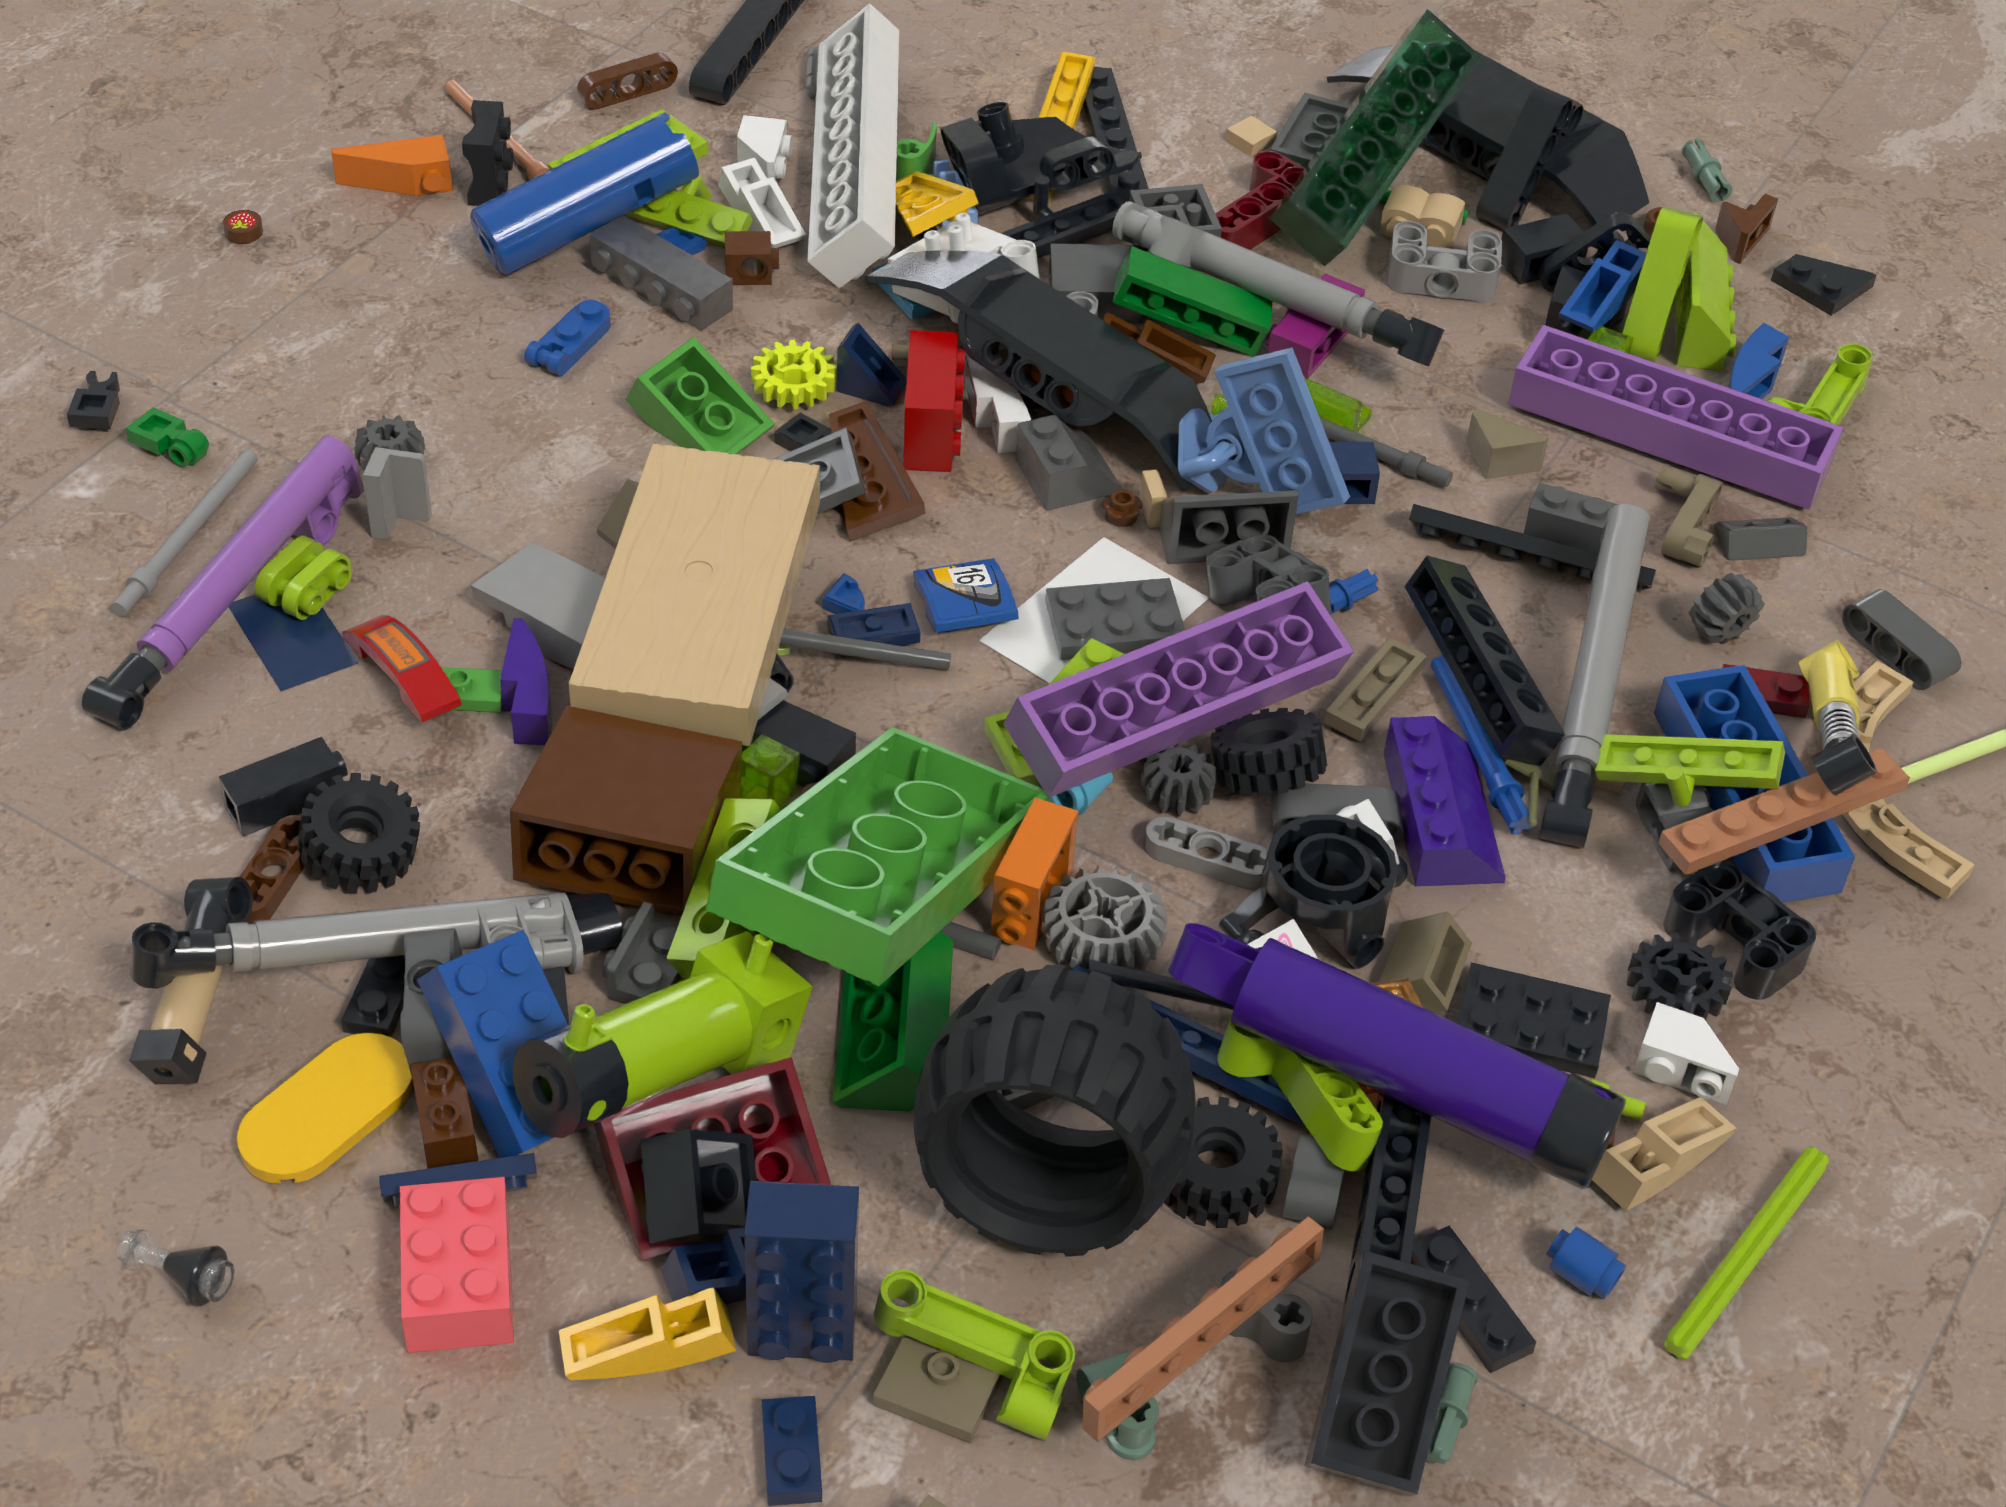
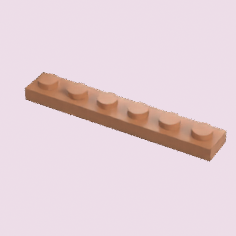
(1774, 815)
(1192, 1336)

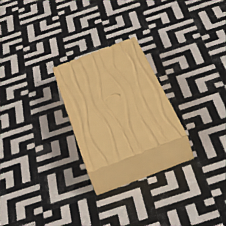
(698, 591)

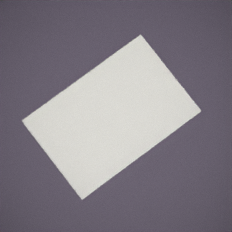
(1031, 637)

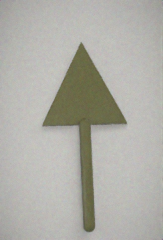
(1538, 774)

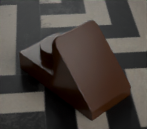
(1743, 228)

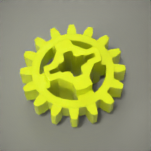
(793, 374)

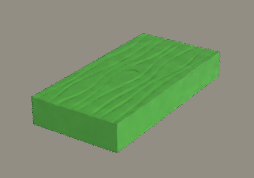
(874, 855)

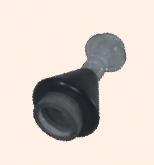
(198, 1273)

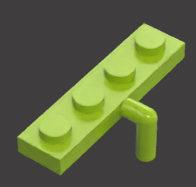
(693, 213)
(1690, 762)

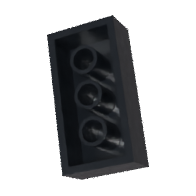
(1387, 1374)

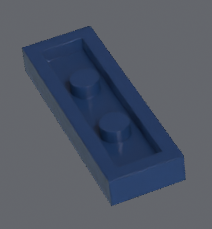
(514, 1169)

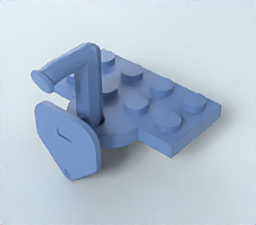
(1273, 430)

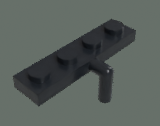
(1069, 224)

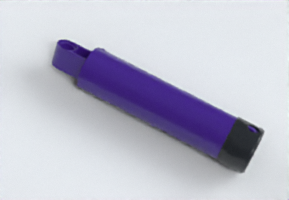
(1405, 1051)

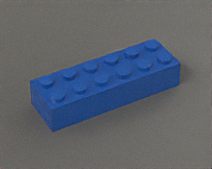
(1730, 706)

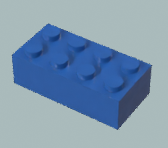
(485, 1012)

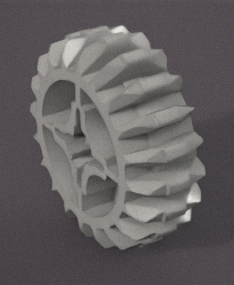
(1107, 912)

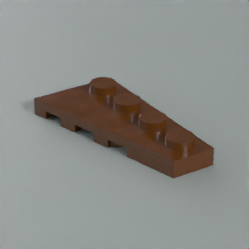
(889, 490)

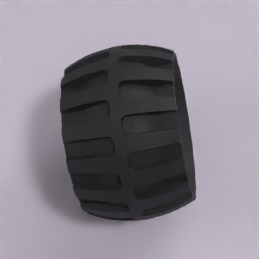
(1037, 1179)

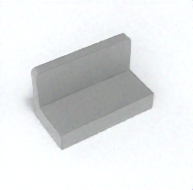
(395, 489)

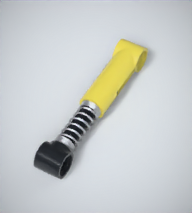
(1836, 715)

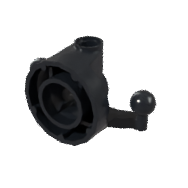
(1331, 880)

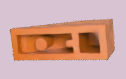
(397, 166)

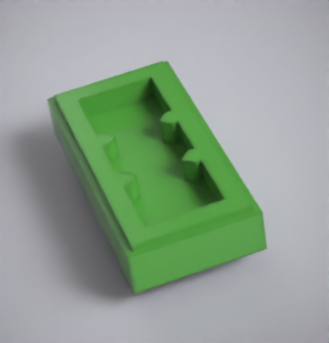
(476, 688)

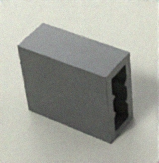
(1093, 271)

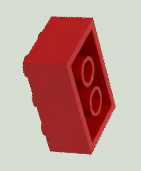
(933, 401)

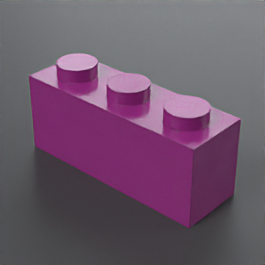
(1307, 336)

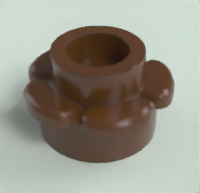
(1122, 508)

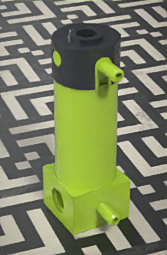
(730, 1013)

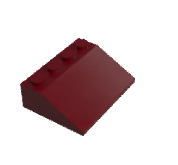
(754, 1102)

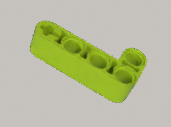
(1660, 280)
(1326, 1101)

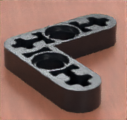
(1598, 236)

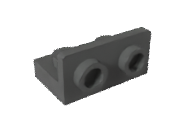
(640, 960)

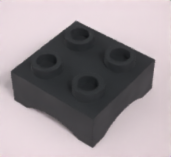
(488, 152)

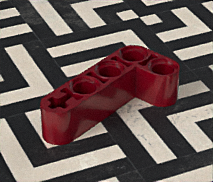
(1247, 218)

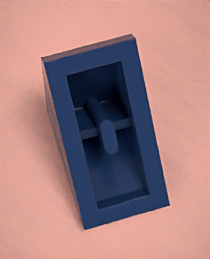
(866, 370)

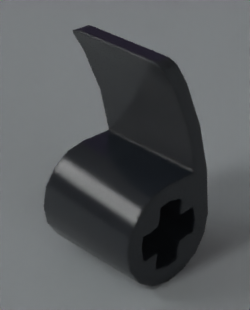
(596, 920)

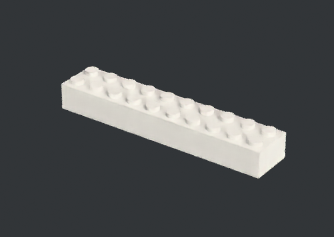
(855, 148)

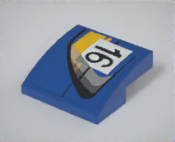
(965, 595)

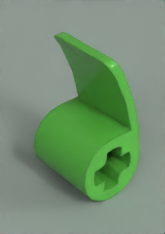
(915, 155)

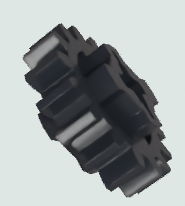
(1679, 976)

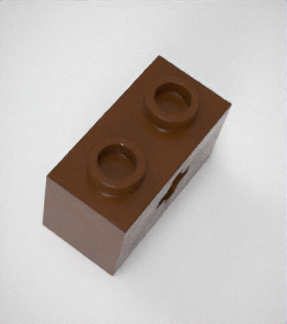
(444, 1113)

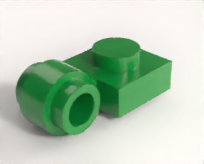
(163, 431)

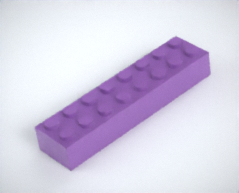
(1675, 416)
(1176, 688)

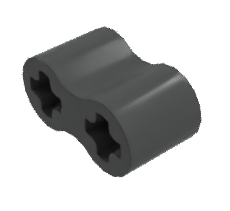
(1312, 1184)
(1279, 1326)

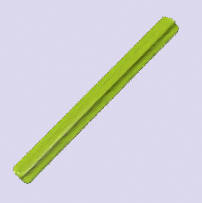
(1746, 1253)

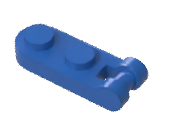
(570, 337)

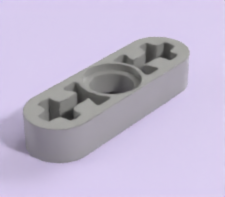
(1175, 854)

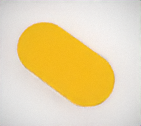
(325, 1108)

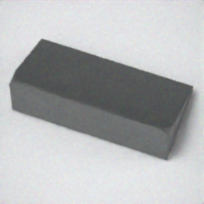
(1762, 538)

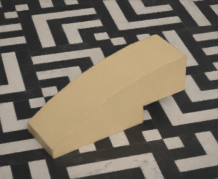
(1661, 1152)

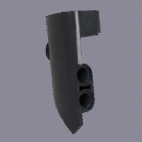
(1006, 155)

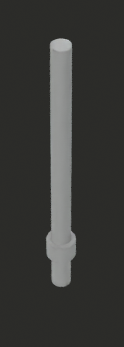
(144, 578)

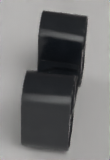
(1727, 899)

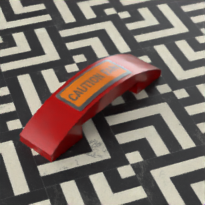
(408, 664)

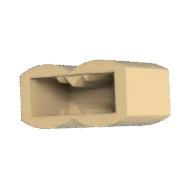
(1437, 212)

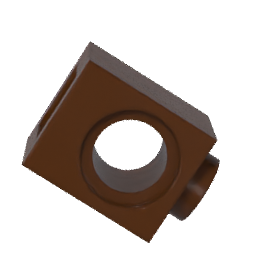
(750, 257)

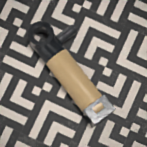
(171, 1047)

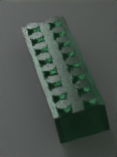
(1375, 138)

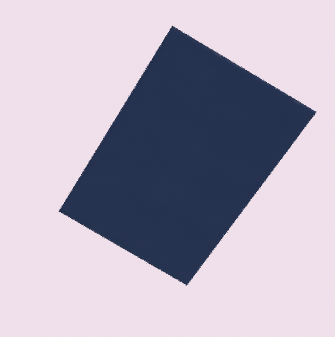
(292, 647)

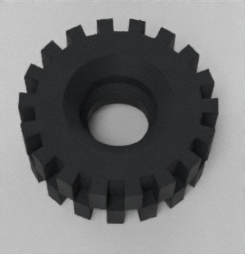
(1269, 751)
(362, 806)
(1235, 1189)

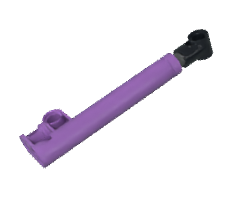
(301, 505)

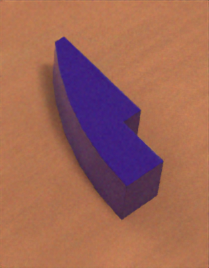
(526, 687)

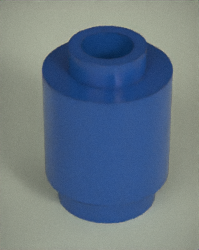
(1585, 1262)

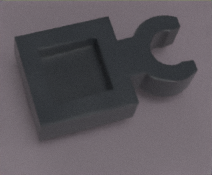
(96, 405)

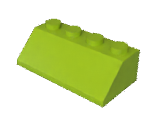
(1704, 306)

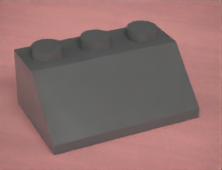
(1205, 523)

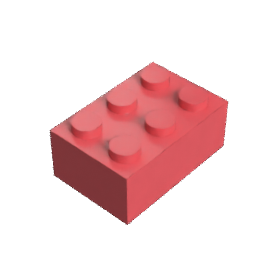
(455, 1265)

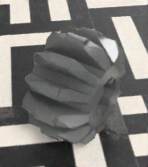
(387, 434)
(1726, 608)
(1179, 779)

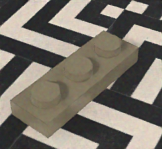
(1374, 689)

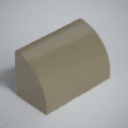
(1432, 957)

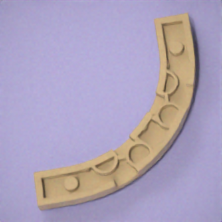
(1884, 825)

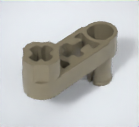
(1685, 538)

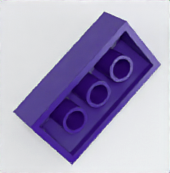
(1441, 804)

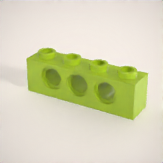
(697, 926)

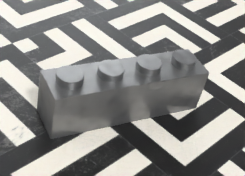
(661, 272)

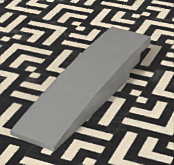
(557, 604)

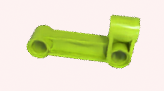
(1838, 387)
(985, 1341)

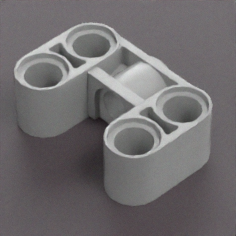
(1444, 271)

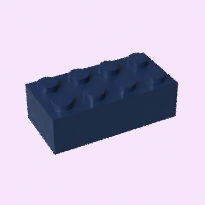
(801, 1270)

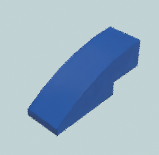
(1605, 287)
(1759, 362)

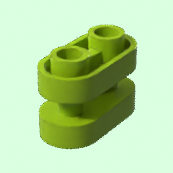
(303, 577)

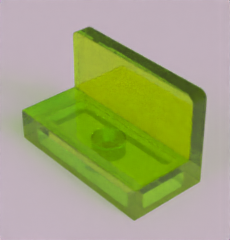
(1338, 407)

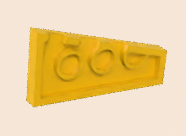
(930, 200)

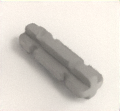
(812, 69)

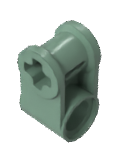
(1136, 1434)

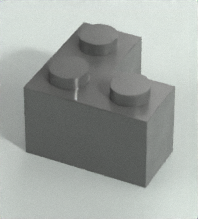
(1182, 203)

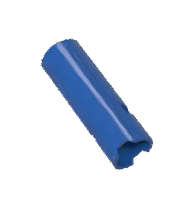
(583, 194)

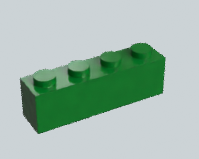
(1193, 301)

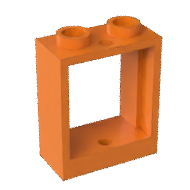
(1032, 865)

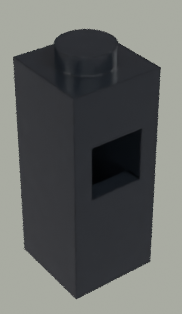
(278, 784)

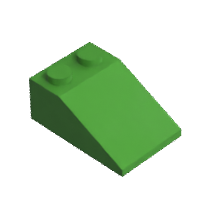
(697, 402)

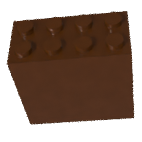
(622, 808)

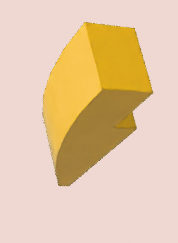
(648, 1337)

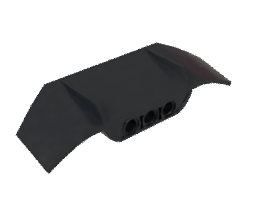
(1589, 165)
(1060, 338)

